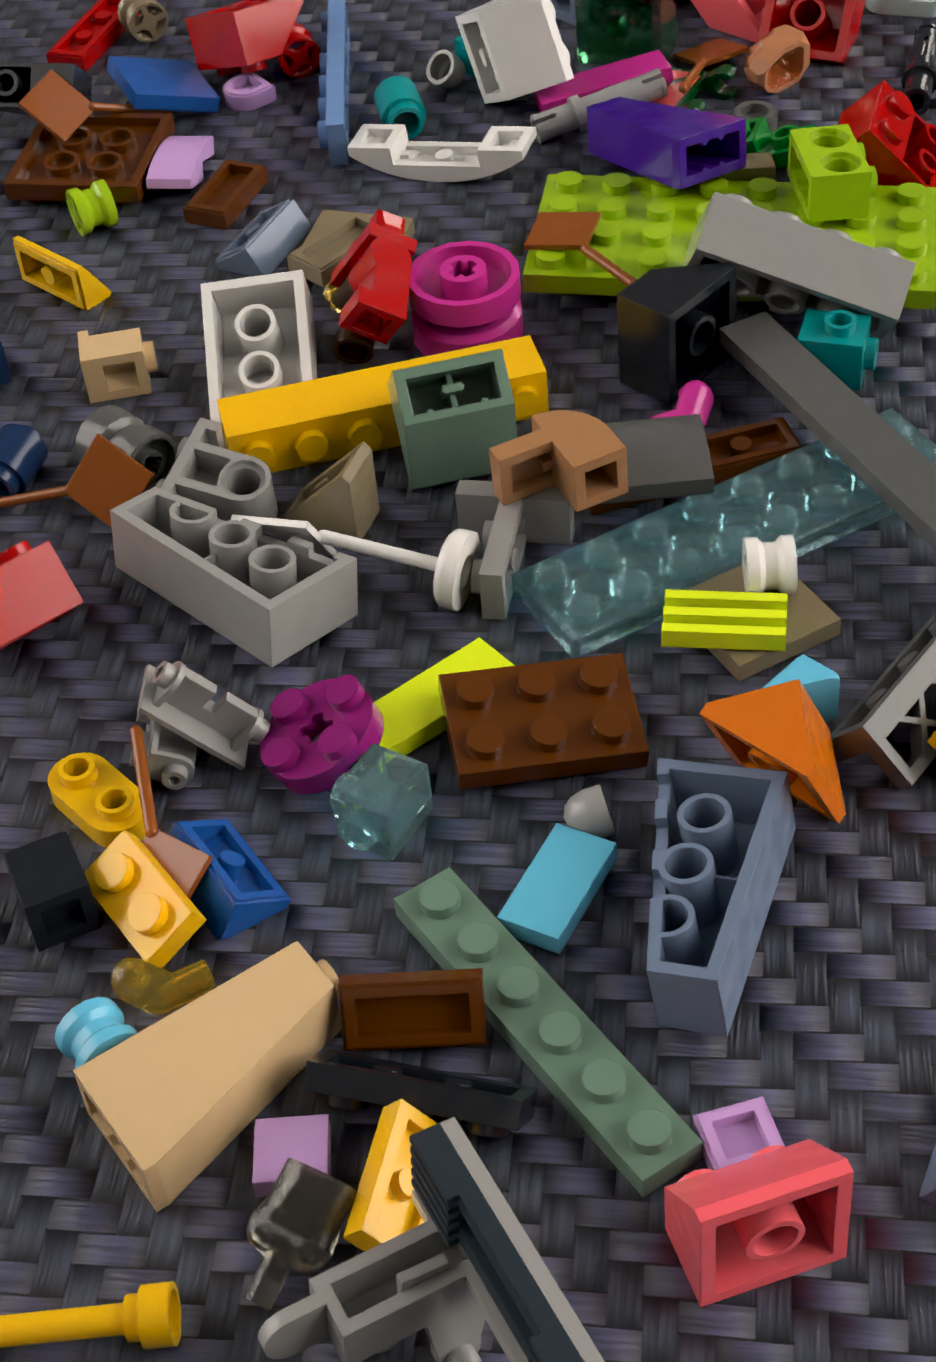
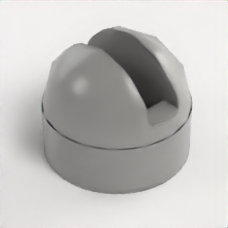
(445, 69)
(589, 812)

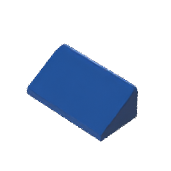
(236, 885)

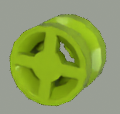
(92, 207)

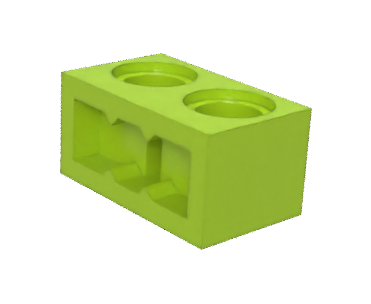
(830, 173)

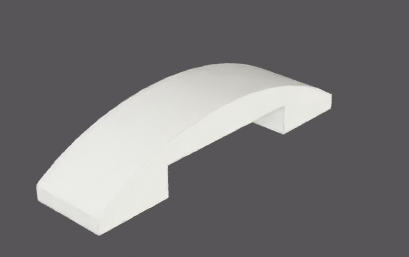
(389, 151)

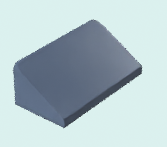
(265, 240)

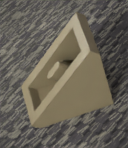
(341, 497)

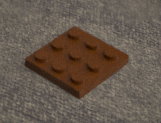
(103, 147)

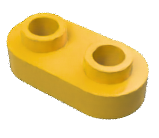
(89, 791)

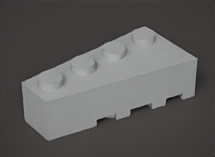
(800, 264)
(232, 576)

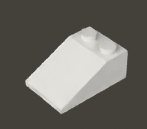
(257, 334)

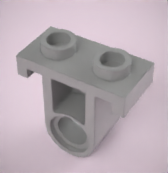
(220, 476)

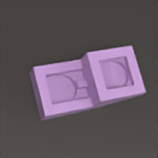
(179, 162)

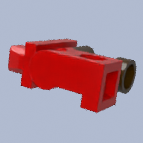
(372, 288)

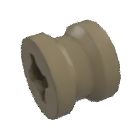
(152, 22)

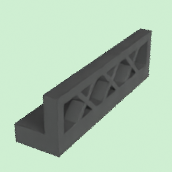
(885, 707)

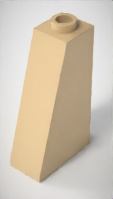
(209, 1069)

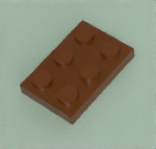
(542, 721)

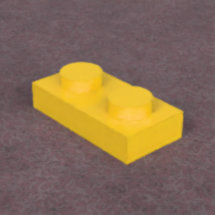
(143, 899)
(384, 1194)

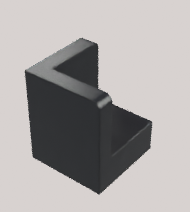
(52, 890)

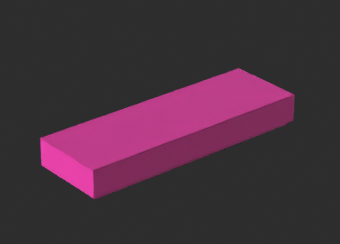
(602, 77)

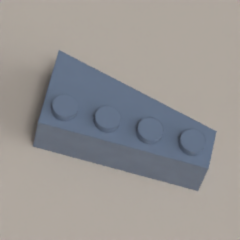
(713, 884)

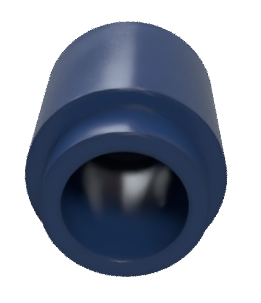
(20, 457)

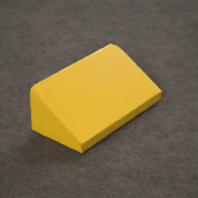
(58, 275)

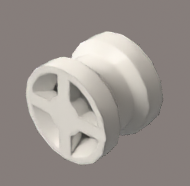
(770, 565)

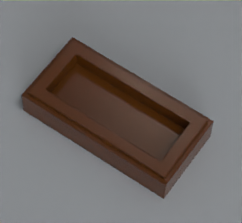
(226, 194)
(413, 1009)

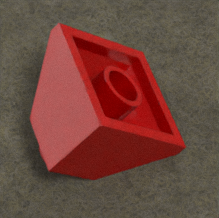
(828, 24)

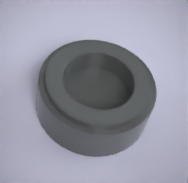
(756, 109)

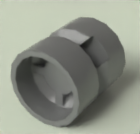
(140, 441)

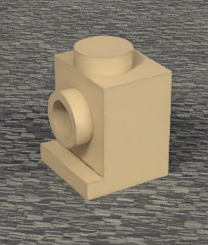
(116, 364)

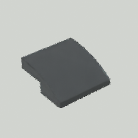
(665, 458)

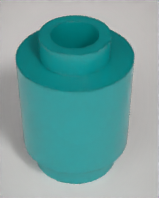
(400, 103)

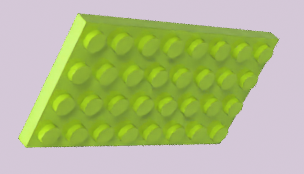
(651, 226)

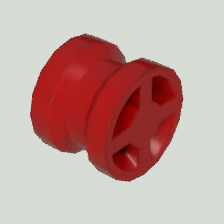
(303, 59)

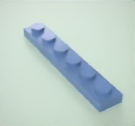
(334, 82)

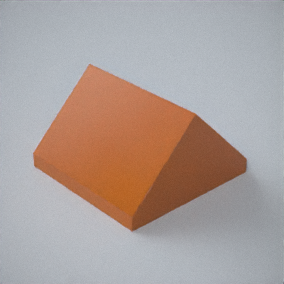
(781, 732)

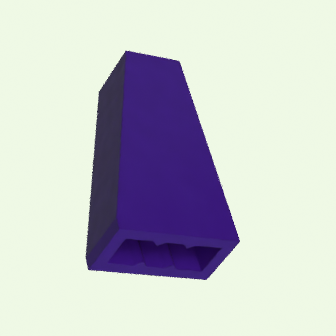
(666, 141)

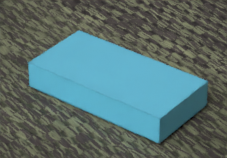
(558, 887)

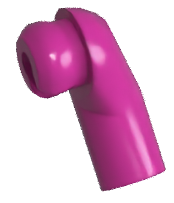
(693, 399)

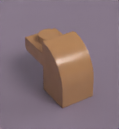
(565, 452)

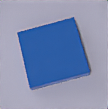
(163, 84)

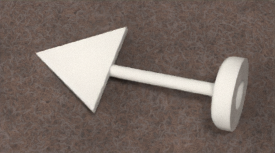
(451, 567)

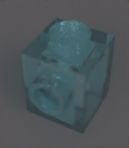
(381, 801)

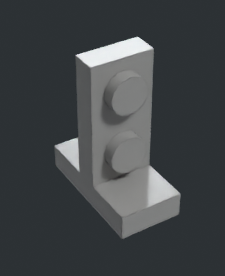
(504, 533)

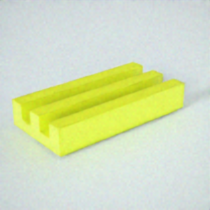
(724, 620)

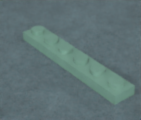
(553, 1034)

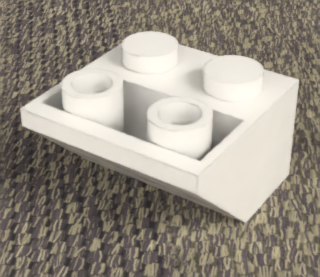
(514, 48)

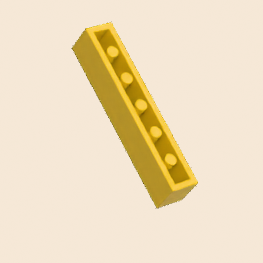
(336, 413)

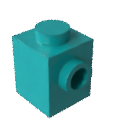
(841, 343)

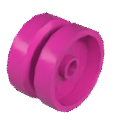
(464, 297)

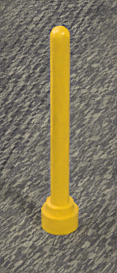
(143, 1317)

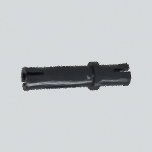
(920, 74)

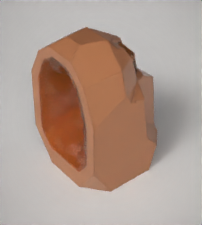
(778, 59)

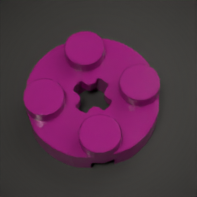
(347, 724)

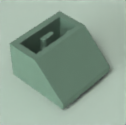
(452, 416)

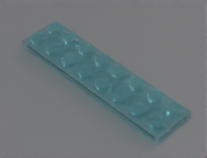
(622, 576)

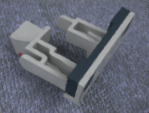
(440, 1276)

